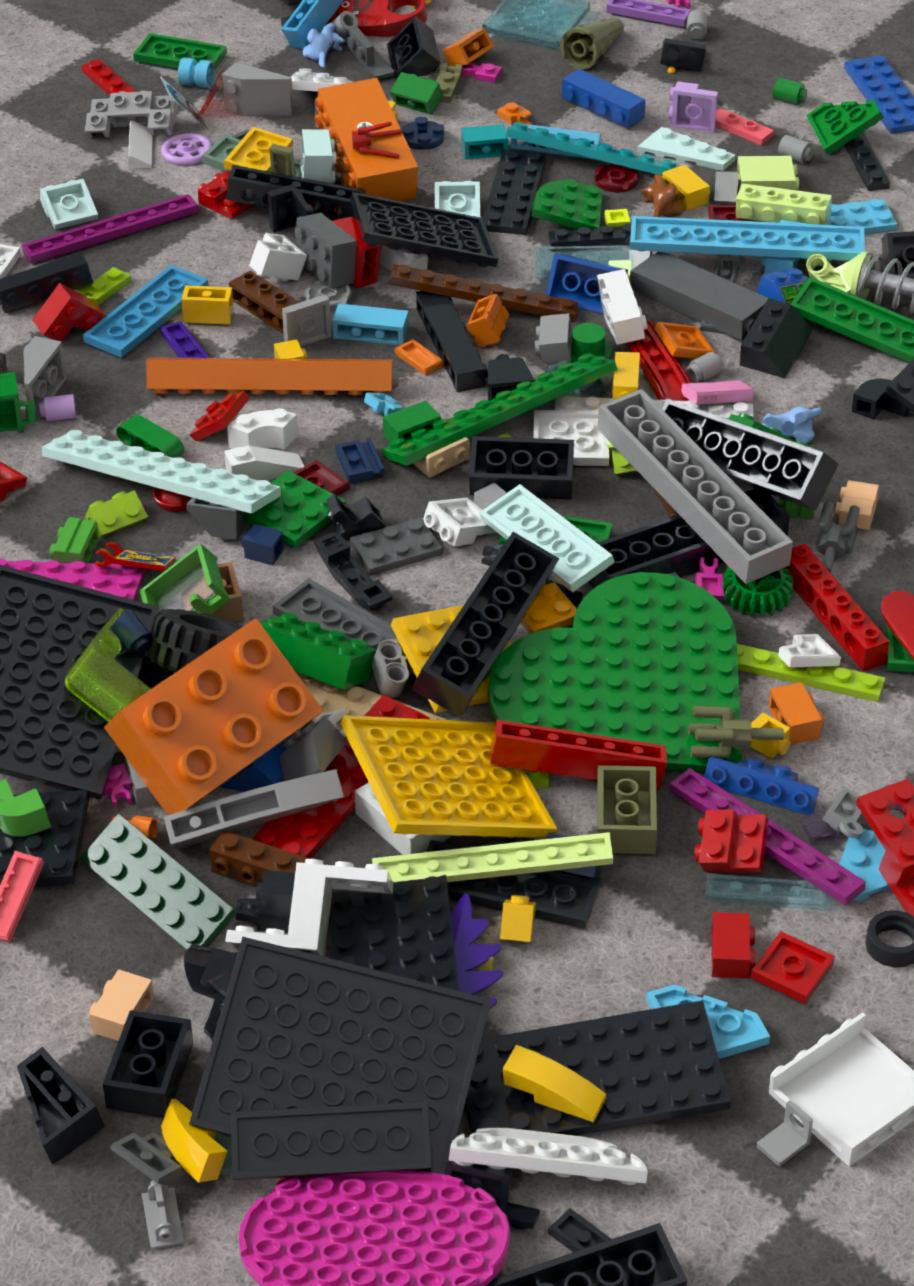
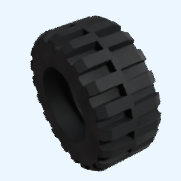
(184, 636)

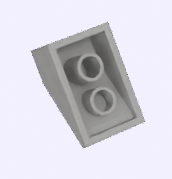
(257, 91)
(43, 369)

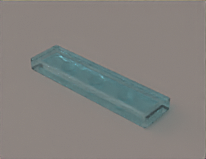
(764, 892)

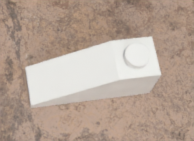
(261, 462)

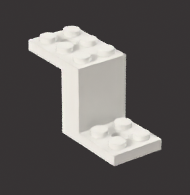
(312, 904)

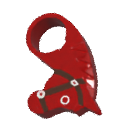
(378, 16)

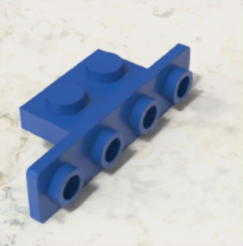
(763, 782)

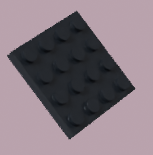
(56, 845)

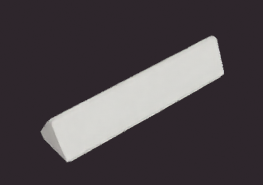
(140, 146)

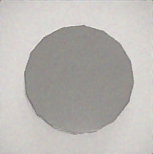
(336, 295)

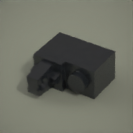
(272, 902)

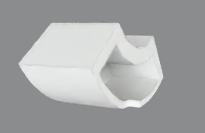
(263, 429)

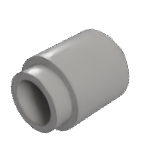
(705, 367)

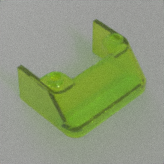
(102, 680)

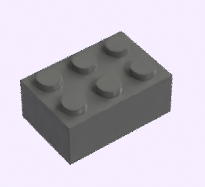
(328, 250)

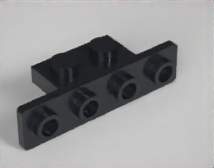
(498, 1185)

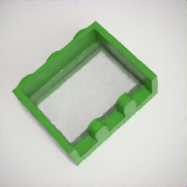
(189, 584)

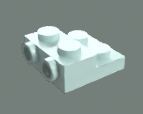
(458, 197)
(68, 204)

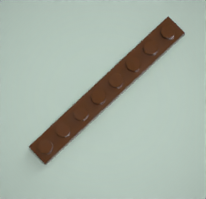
(474, 290)

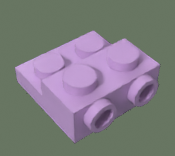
(693, 107)

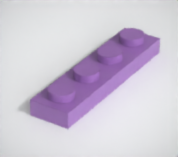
(649, 11)

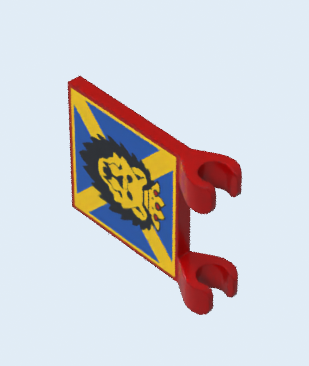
(134, 558)

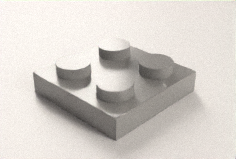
(307, 321)

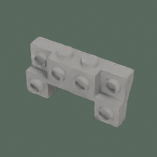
(141, 107)

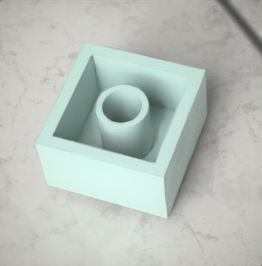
(317, 156)

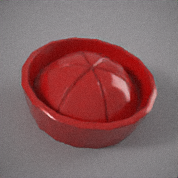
(170, 500)

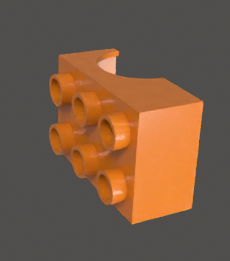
(213, 718)

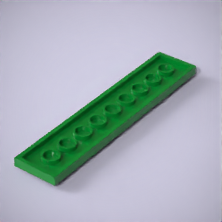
(502, 408)

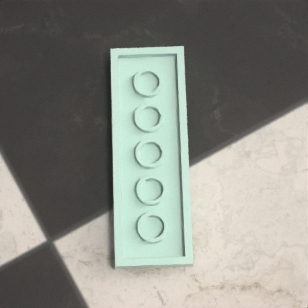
(537, 522)

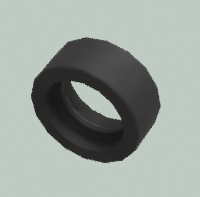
(884, 953)

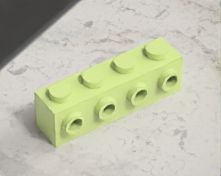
(774, 204)

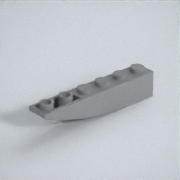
(252, 808)

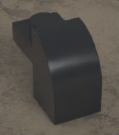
(873, 397)
(355, 520)

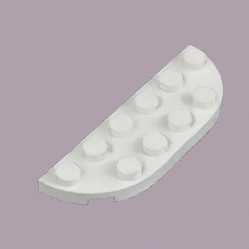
(547, 1153)

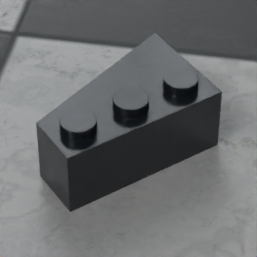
(58, 1105)

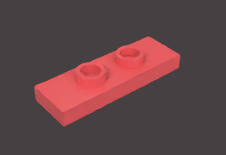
(743, 127)
(16, 891)

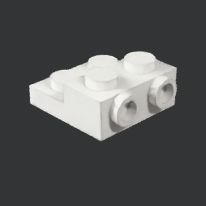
(456, 521)

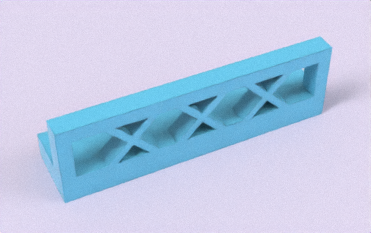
(595, 138)

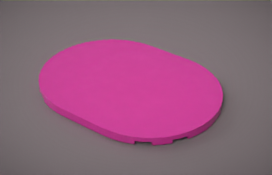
(375, 1232)

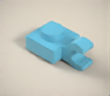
(382, 403)

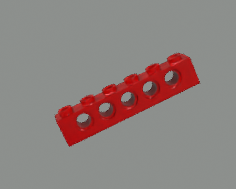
(837, 610)

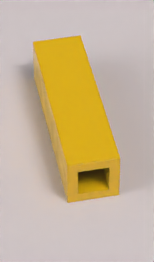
(627, 376)

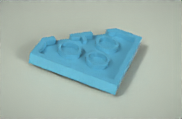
(863, 858)
(731, 1029)

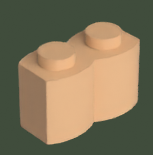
(859, 494)

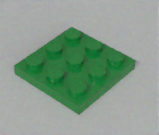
(298, 510)

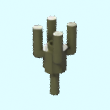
(728, 732)

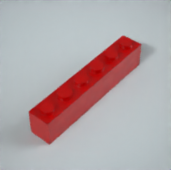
(569, 751)

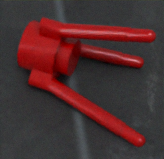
(362, 139)

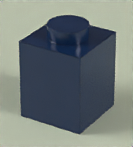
(263, 544)

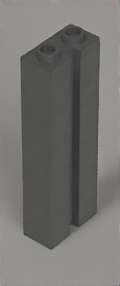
(697, 293)

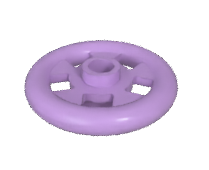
(186, 146)

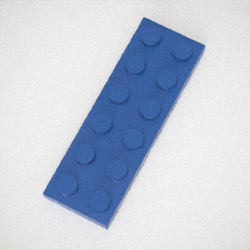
(882, 84)

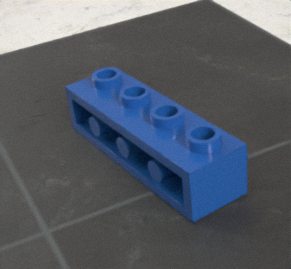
(603, 98)

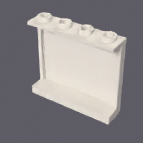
(849, 1089)

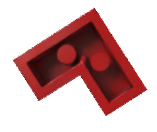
(64, 310)

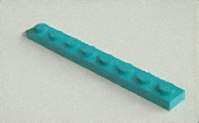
(584, 148)

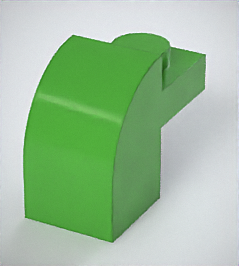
(23, 813)

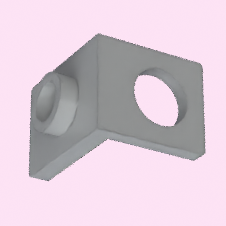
(788, 1137)

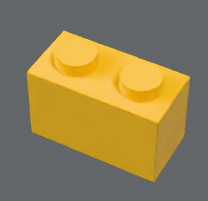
(691, 189)
(207, 305)

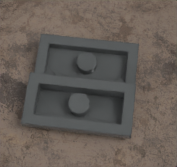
(152, 1158)

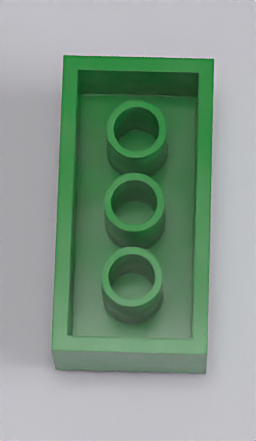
(321, 652)

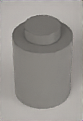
(344, 22)
(697, 24)
(796, 148)

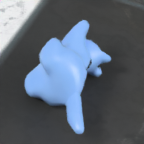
(322, 43)
(795, 423)

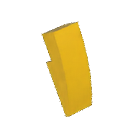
(552, 1084)
(192, 1145)

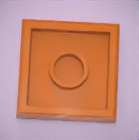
(683, 340)

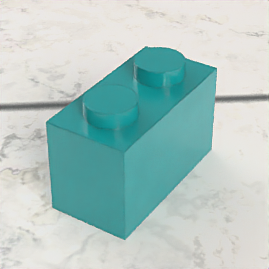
(484, 141)

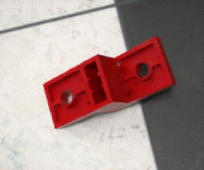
(895, 836)

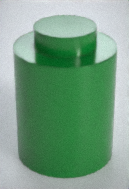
(789, 91)

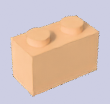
(120, 996)

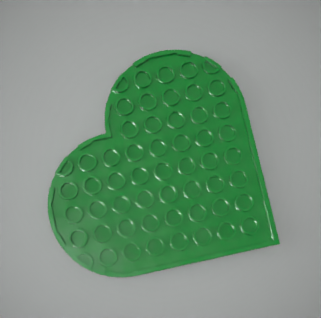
(627, 667)

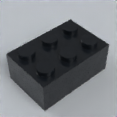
(148, 1063)

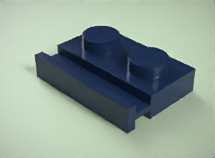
(359, 460)

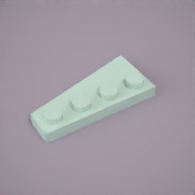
(683, 148)

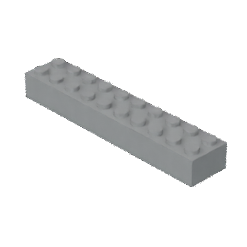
(695, 486)

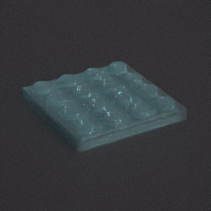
(536, 20)

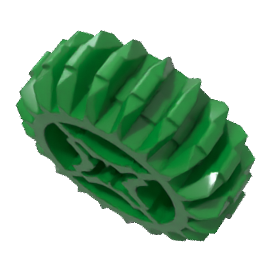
(761, 595)

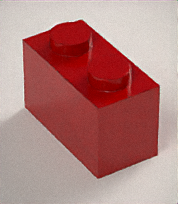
(731, 945)

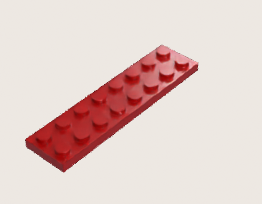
(309, 829)

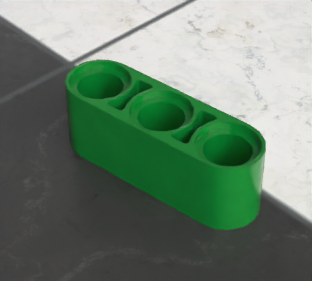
(149, 436)

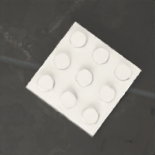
(580, 426)

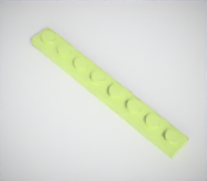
(502, 859)

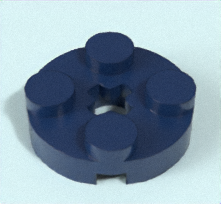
(423, 133)

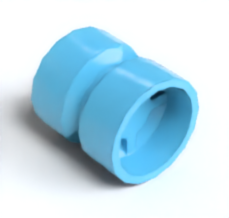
(192, 72)

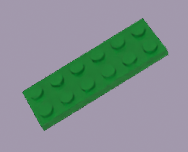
(856, 318)

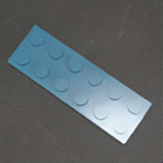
(142, 312)

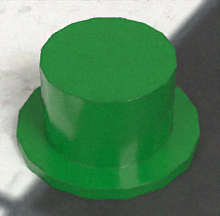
(589, 339)

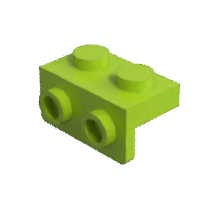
(117, 514)

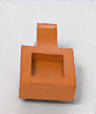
(514, 113)

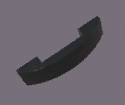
(349, 574)

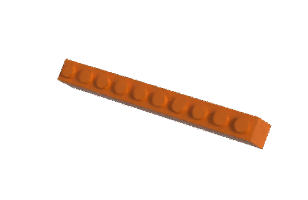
(269, 374)

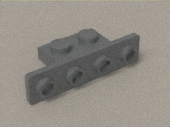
(367, 55)

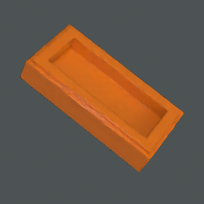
(419, 357)

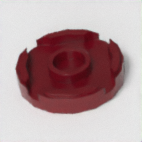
(616, 183)

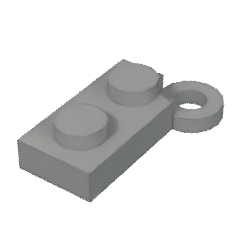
(844, 814)

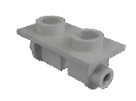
(162, 1216)

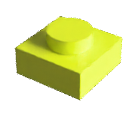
(616, 217)

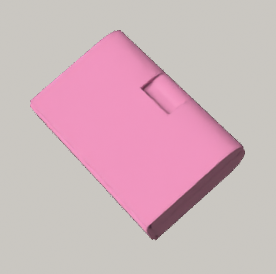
(718, 392)

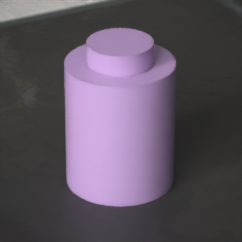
(58, 408)

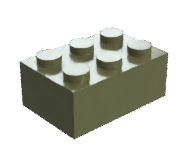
(628, 808)

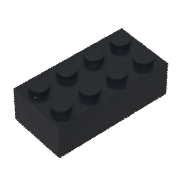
(535, 463)

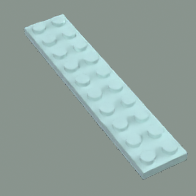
(162, 471)

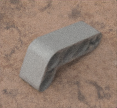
(391, 668)

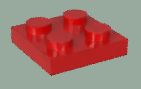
(219, 415)
(792, 967)

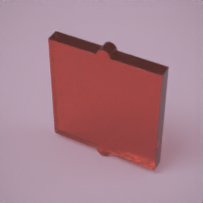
(211, 93)

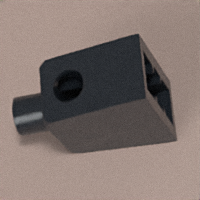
(506, 374)

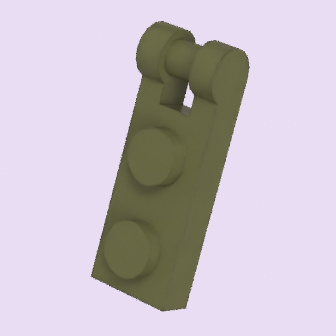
(448, 80)

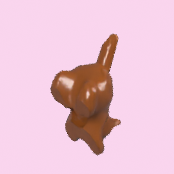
(663, 198)

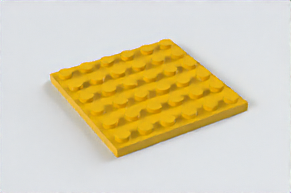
(441, 780)

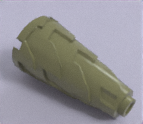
(588, 42)

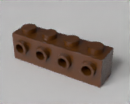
(261, 298)
(248, 859)

